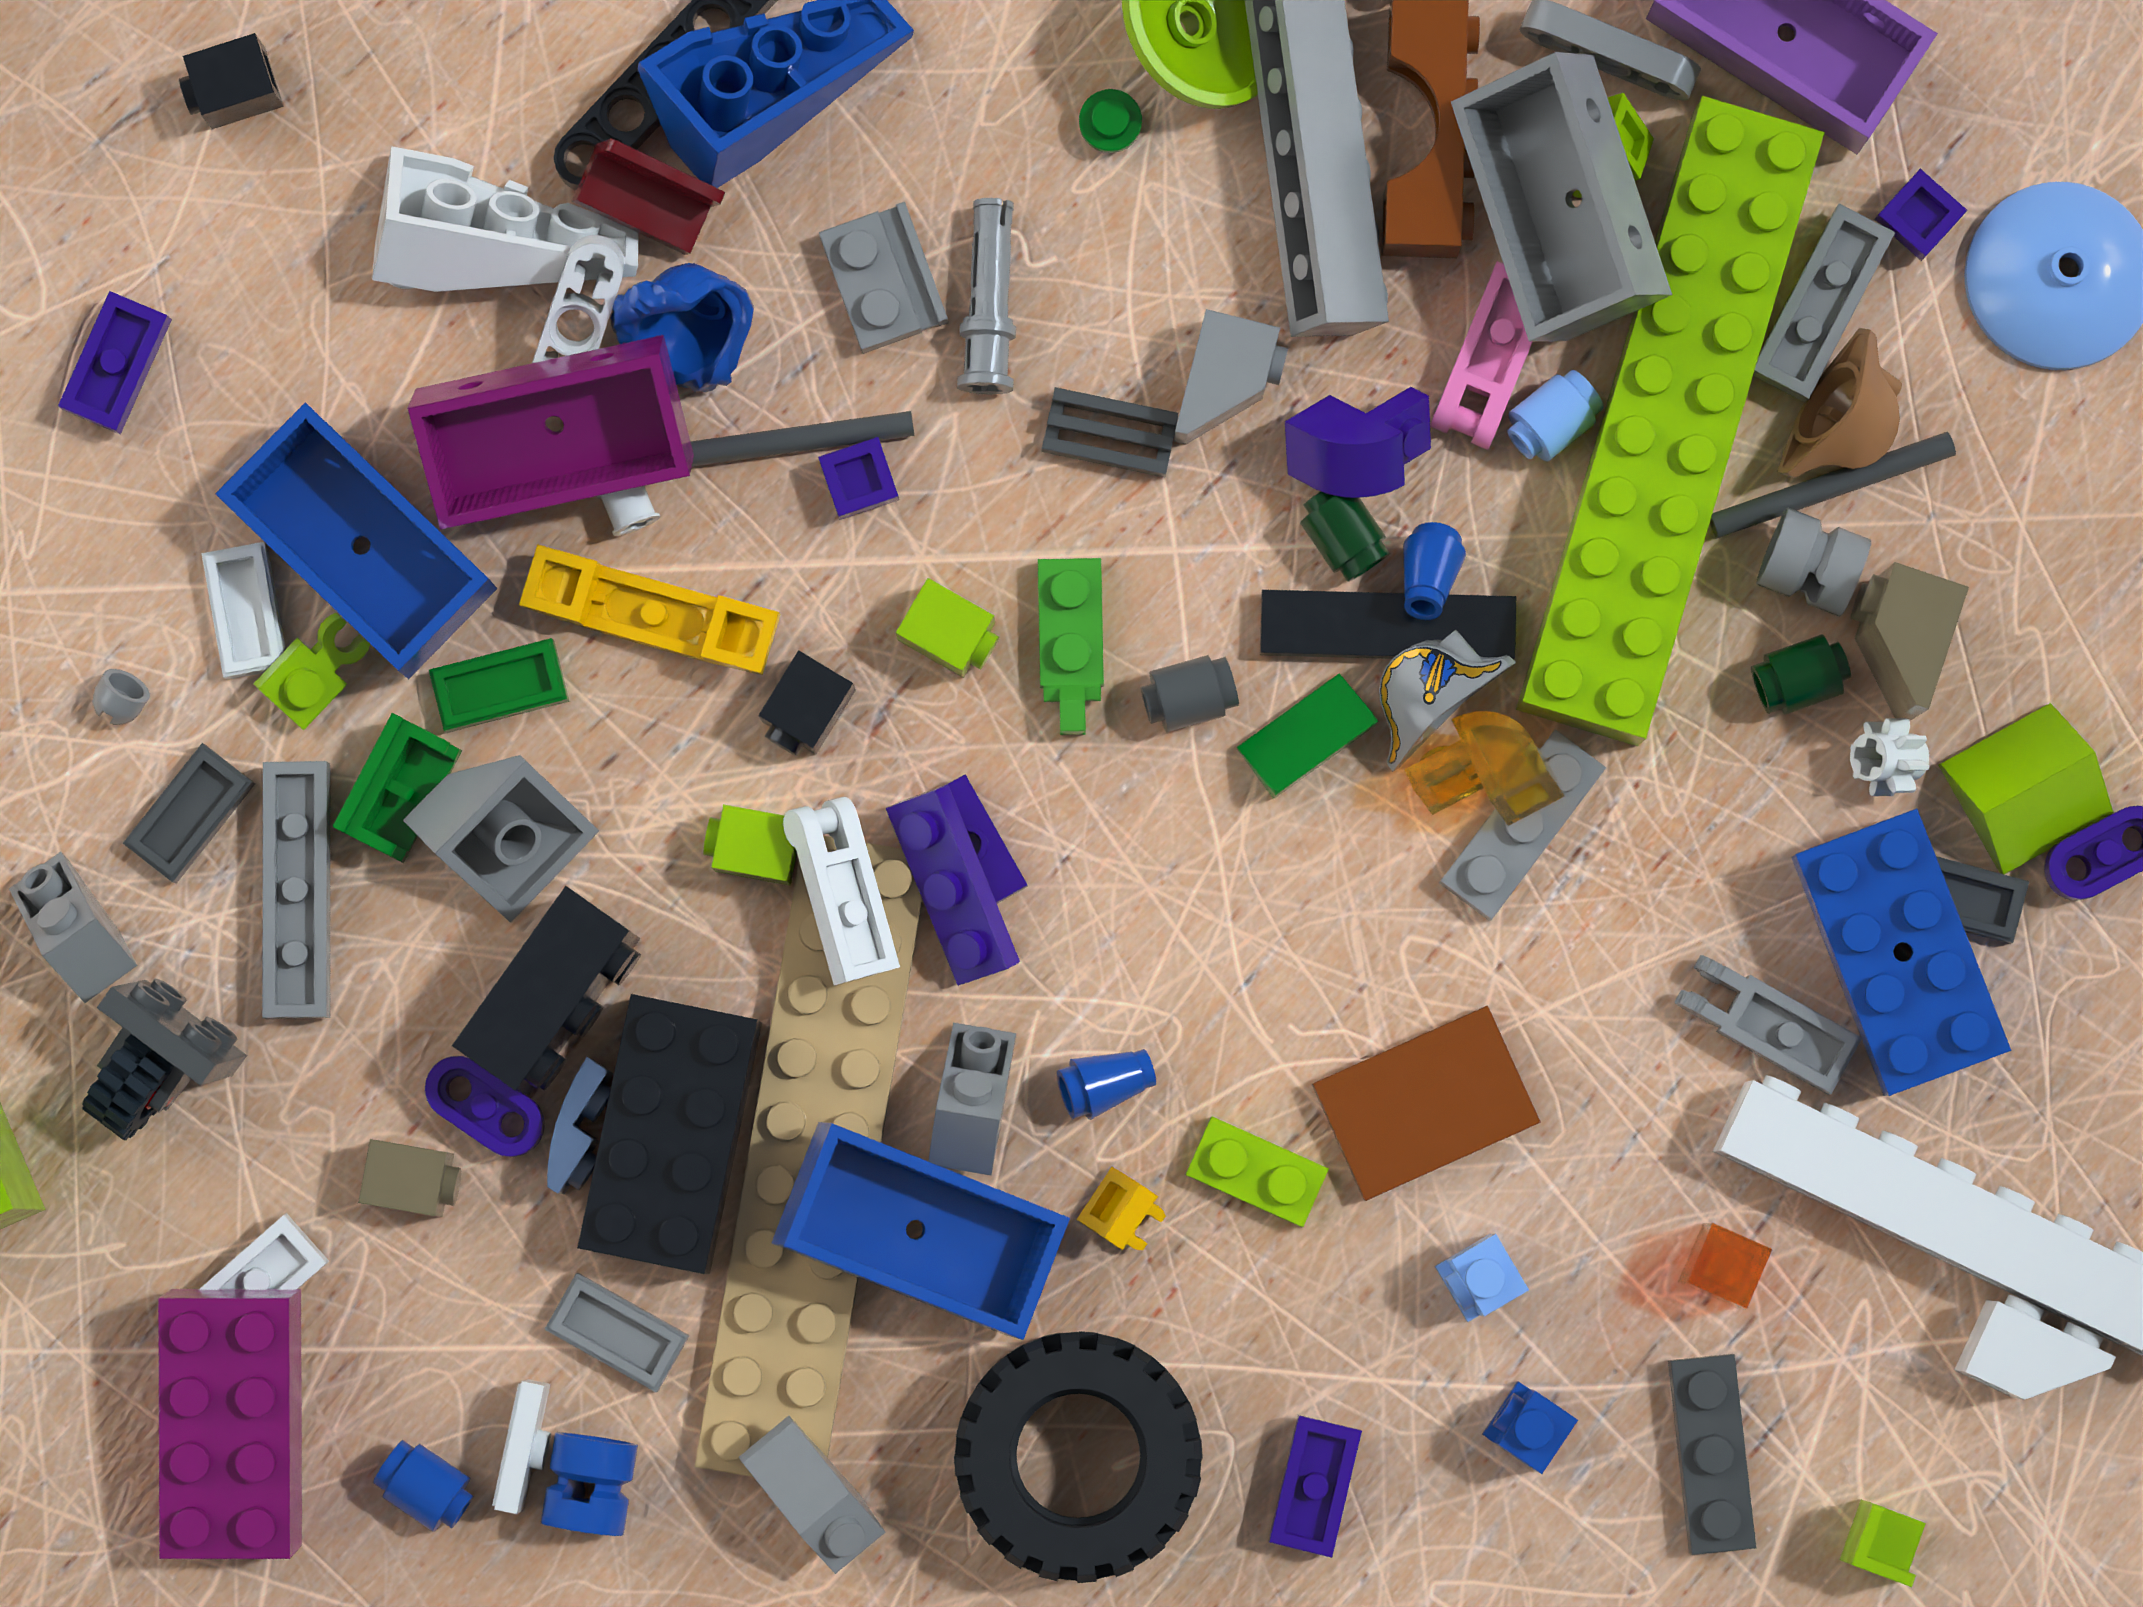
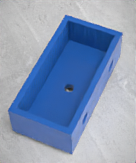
(310, 504)
(1913, 1014)
(978, 1247)

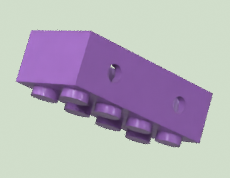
(1833, 74)

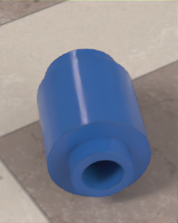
(424, 1486)

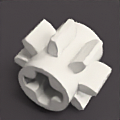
(1889, 757)

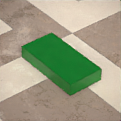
(499, 685)

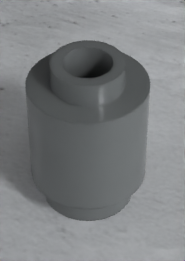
(1190, 693)

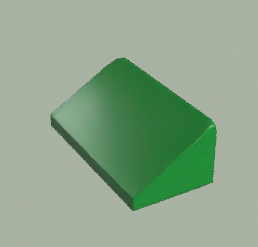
(1307, 735)

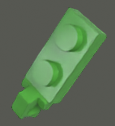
(1071, 637)

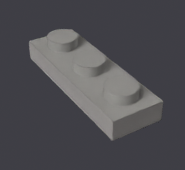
(1822, 302)
(1504, 854)

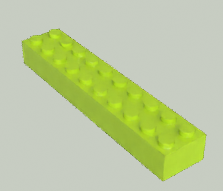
(1670, 423)

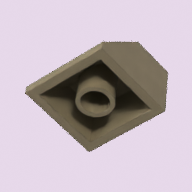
(1907, 633)

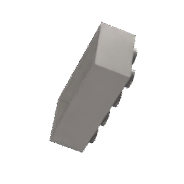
(1530, 148)

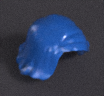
(698, 314)

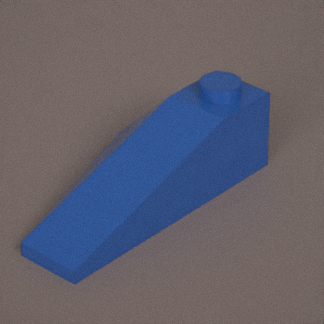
(753, 85)

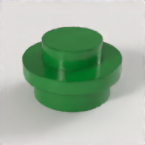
(1110, 121)

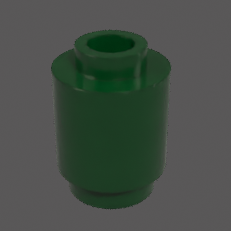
(1344, 534)
(1801, 675)

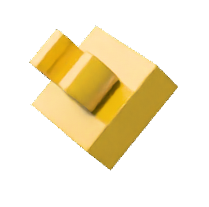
(1119, 1209)

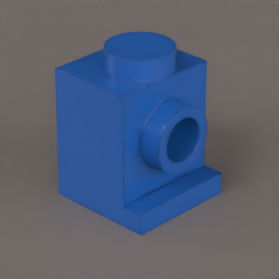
(1530, 1427)

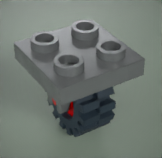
(155, 1055)

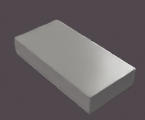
(617, 1332)

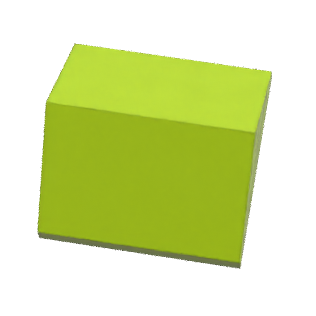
(2028, 787)

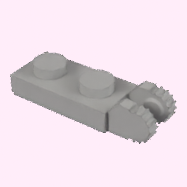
(1775, 1027)

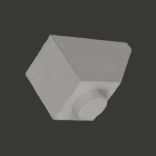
(1228, 372)
(812, 1494)

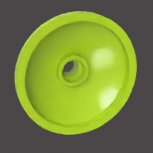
(1206, 63)

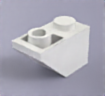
(2025, 1356)

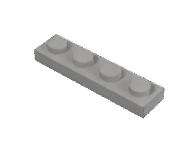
(296, 890)

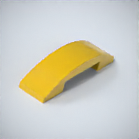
(649, 611)

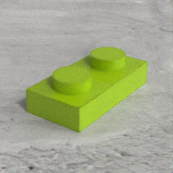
(1257, 1171)

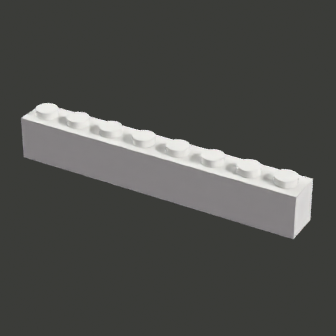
(1937, 1209)

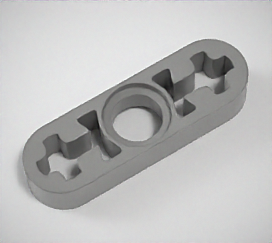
(1613, 49)

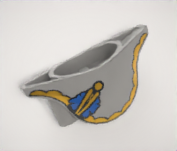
(1427, 686)

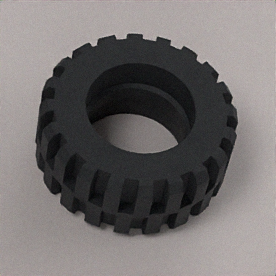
(1096, 1544)

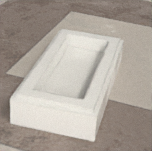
(244, 609)

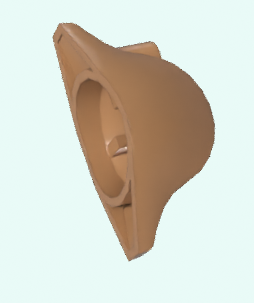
(1848, 415)

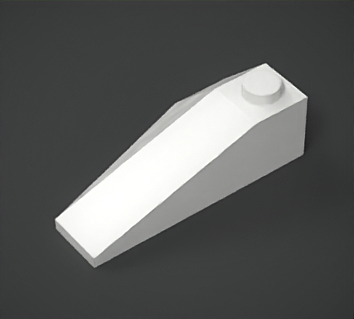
(462, 233)

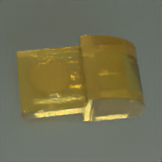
(1493, 756)

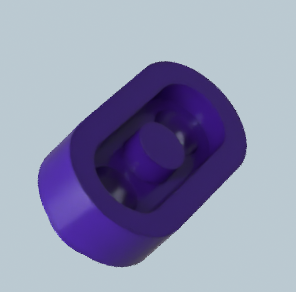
(2101, 851)
(485, 1107)

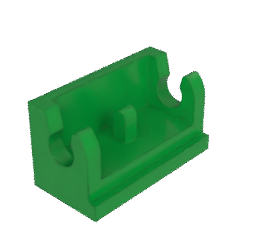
(392, 783)

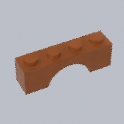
(1426, 205)

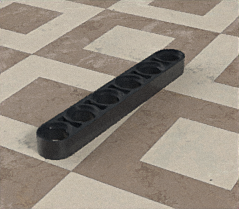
(595, 124)

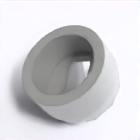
(120, 696)

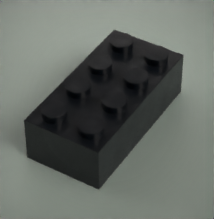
(670, 1134)

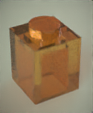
(1725, 1265)

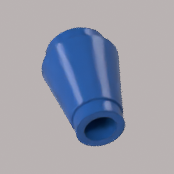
(1431, 566)
(1104, 1081)

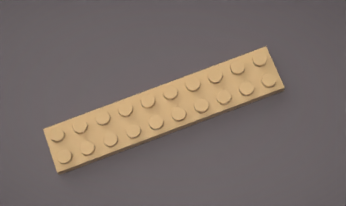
(825, 1063)

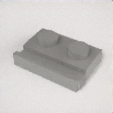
(883, 277)

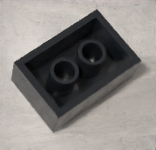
(548, 993)

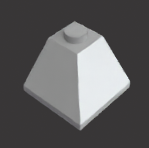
(501, 830)

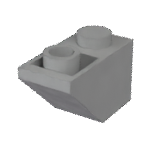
(72, 927)
(971, 1098)

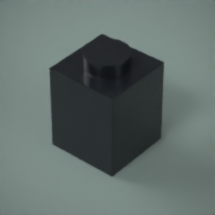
(230, 82)
(805, 705)

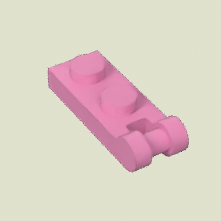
(1486, 364)

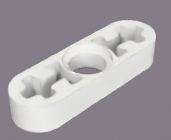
(573, 277)

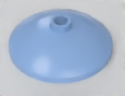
(2025, 298)

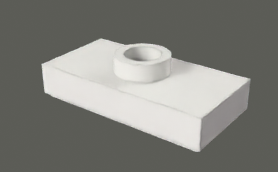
(524, 1446)

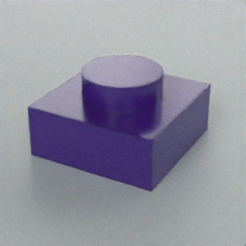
(1921, 214)
(858, 478)

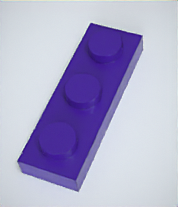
(953, 885)

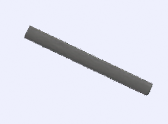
(802, 438)
(1831, 485)

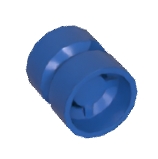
(590, 1460)

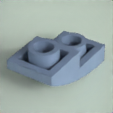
(572, 1147)

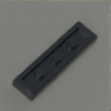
(1378, 624)

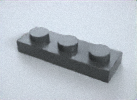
(1711, 1454)

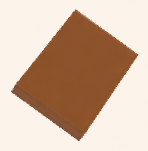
(1426, 1103)

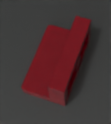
(646, 195)

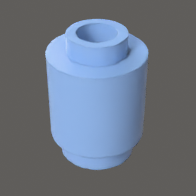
(1554, 416)

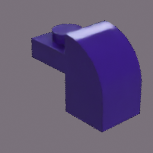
(1357, 451)

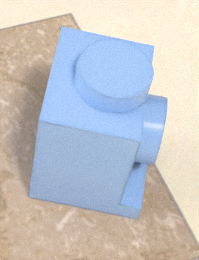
(1481, 1277)

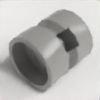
(1814, 562)

